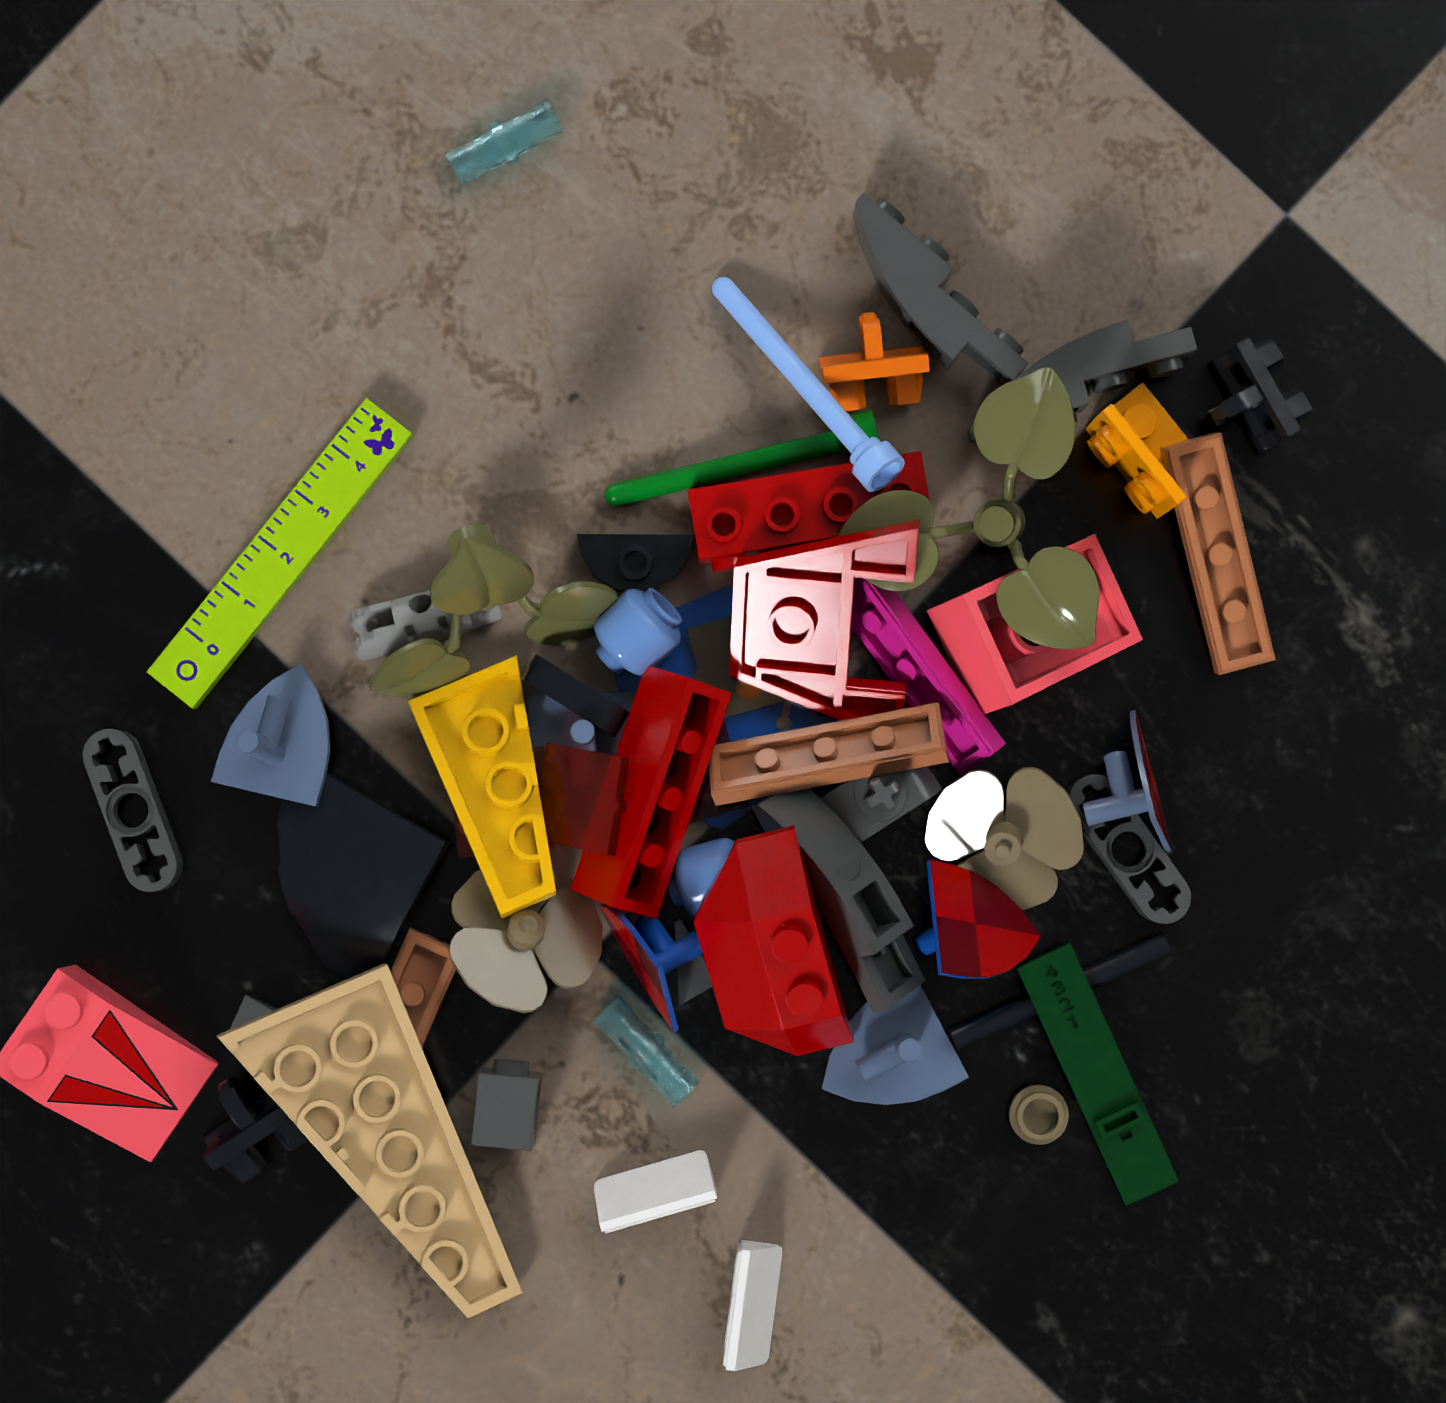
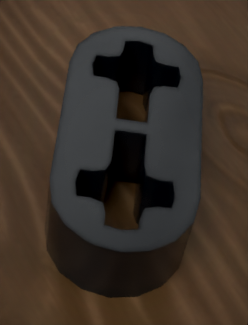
(575, 695)

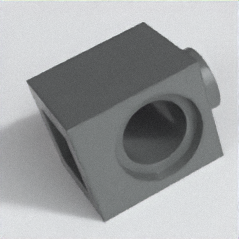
(507, 1106)

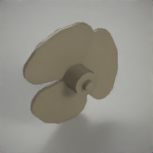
(1022, 846)
(499, 953)

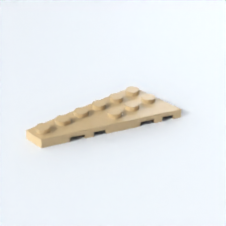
(368, 1102)

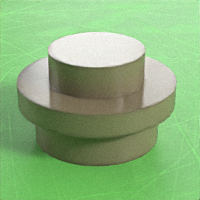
(1038, 1114)

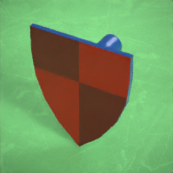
(974, 925)
(652, 955)

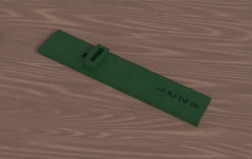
(1097, 1074)

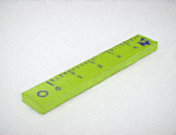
(280, 554)

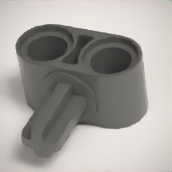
(879, 800)

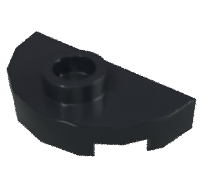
(635, 559)

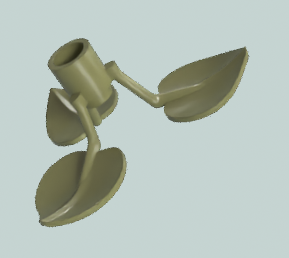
(1031, 430)
(480, 578)

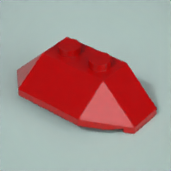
(771, 948)

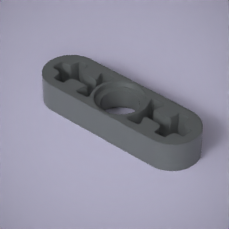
(108, 801)
(1141, 893)

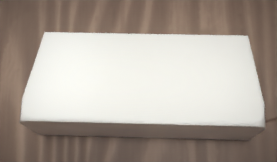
(654, 1191)
(752, 1305)

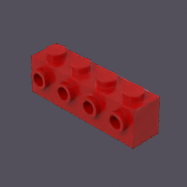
(784, 509)
(669, 751)

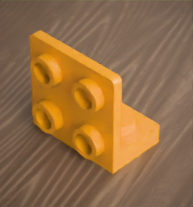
(1131, 440)

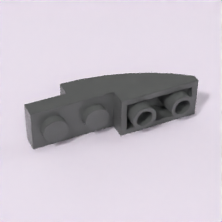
(912, 282)
(1110, 355)
(851, 895)

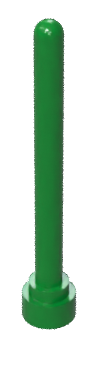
(735, 465)

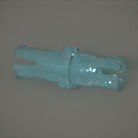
(504, 143)
(646, 1051)

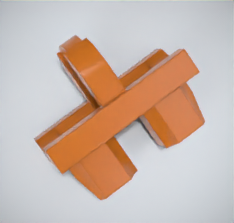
(898, 365)

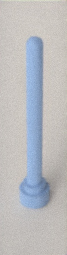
(874, 461)

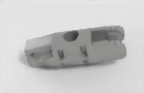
(407, 619)

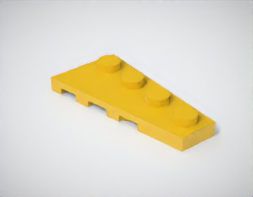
(489, 771)

